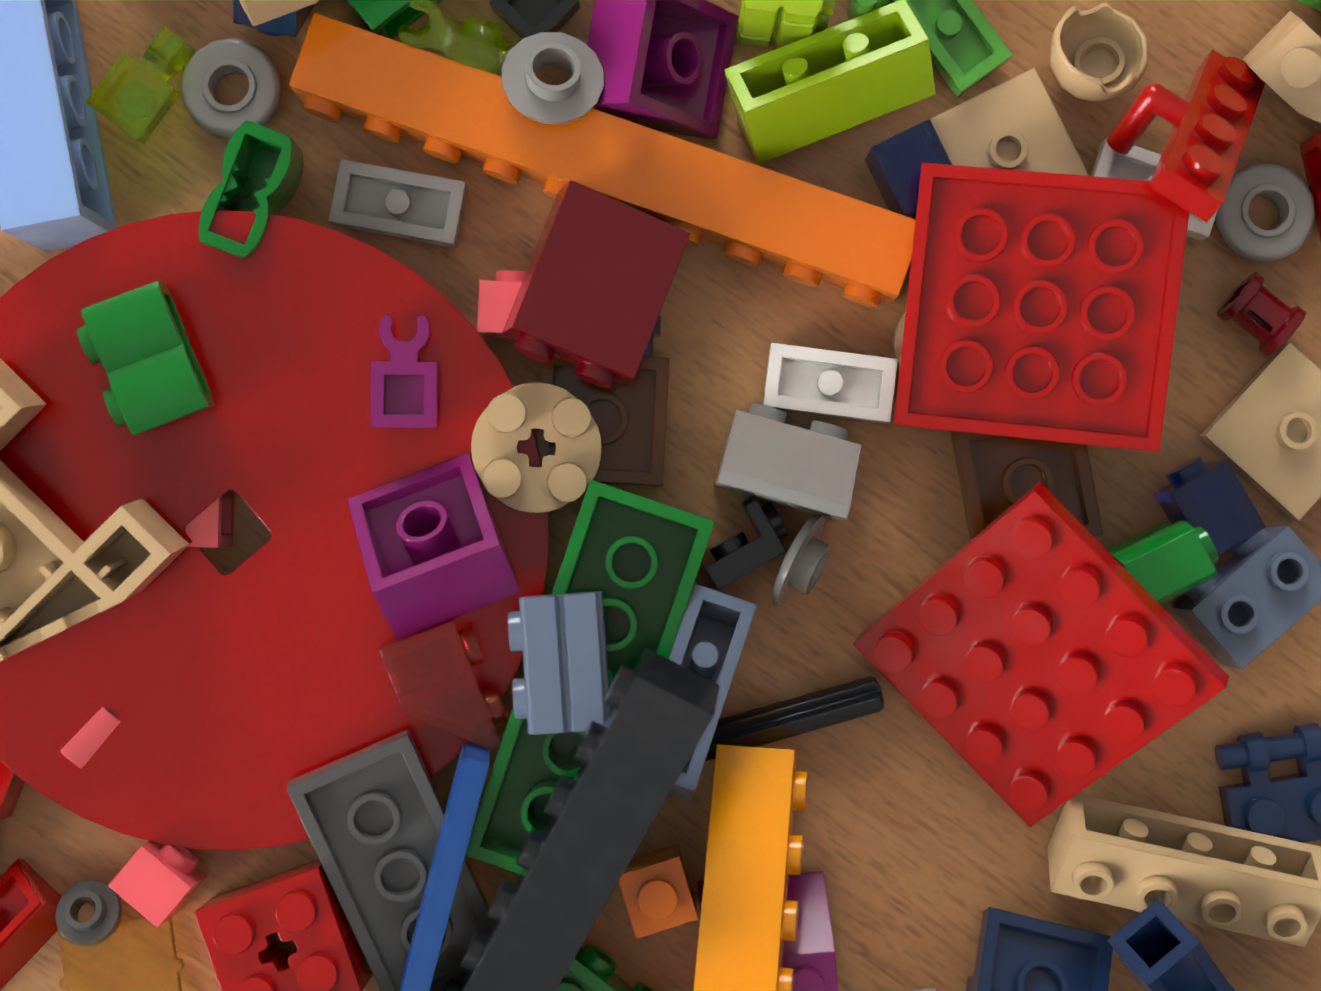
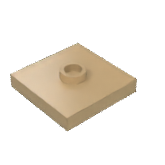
(1009, 130)
(1275, 432)

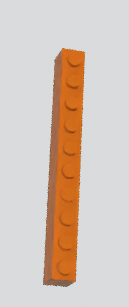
(692, 187)

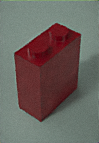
(595, 285)

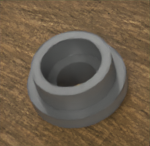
(100, 925)

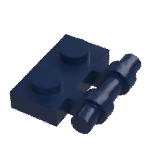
(1279, 805)

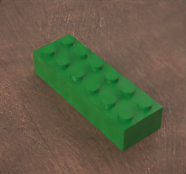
(646, 567)

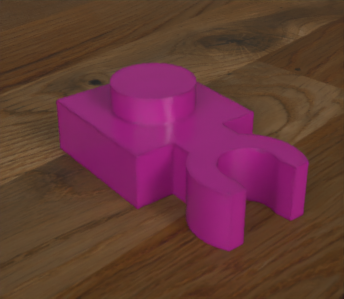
(404, 389)

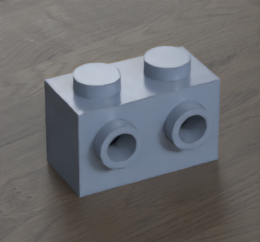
(1254, 596)

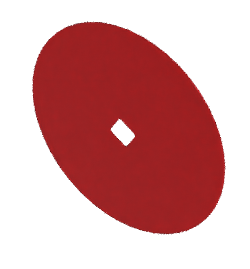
(278, 663)

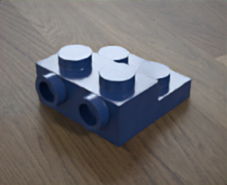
(1038, 956)

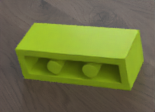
(832, 81)

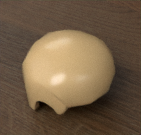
(1098, 53)

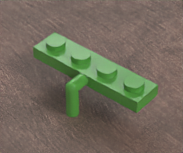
(959, 36)

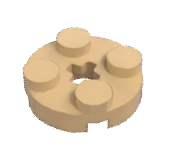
(564, 422)

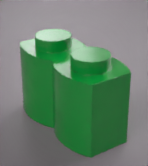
(258, 176)
(145, 358)
(1168, 559)

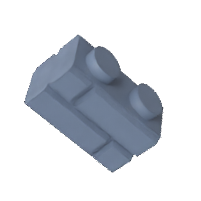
(562, 661)

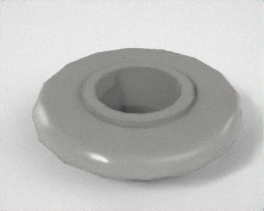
(214, 63)
(552, 102)
(1294, 209)
(802, 562)

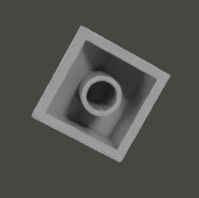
(788, 463)

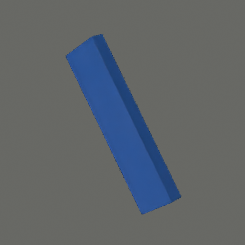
(445, 868)

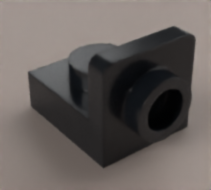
(738, 555)

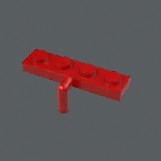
(1205, 132)

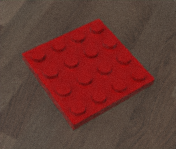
(1041, 306)
(1040, 657)

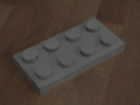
(376, 836)

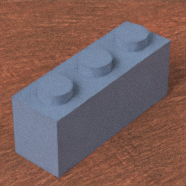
(710, 646)

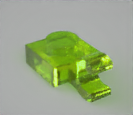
(470, 42)
(136, 91)

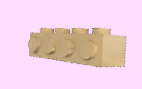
(1191, 865)

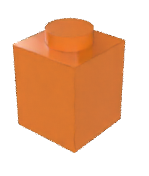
(658, 892)

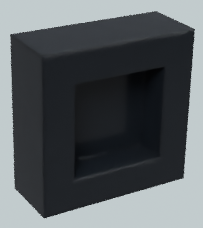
(535, 16)

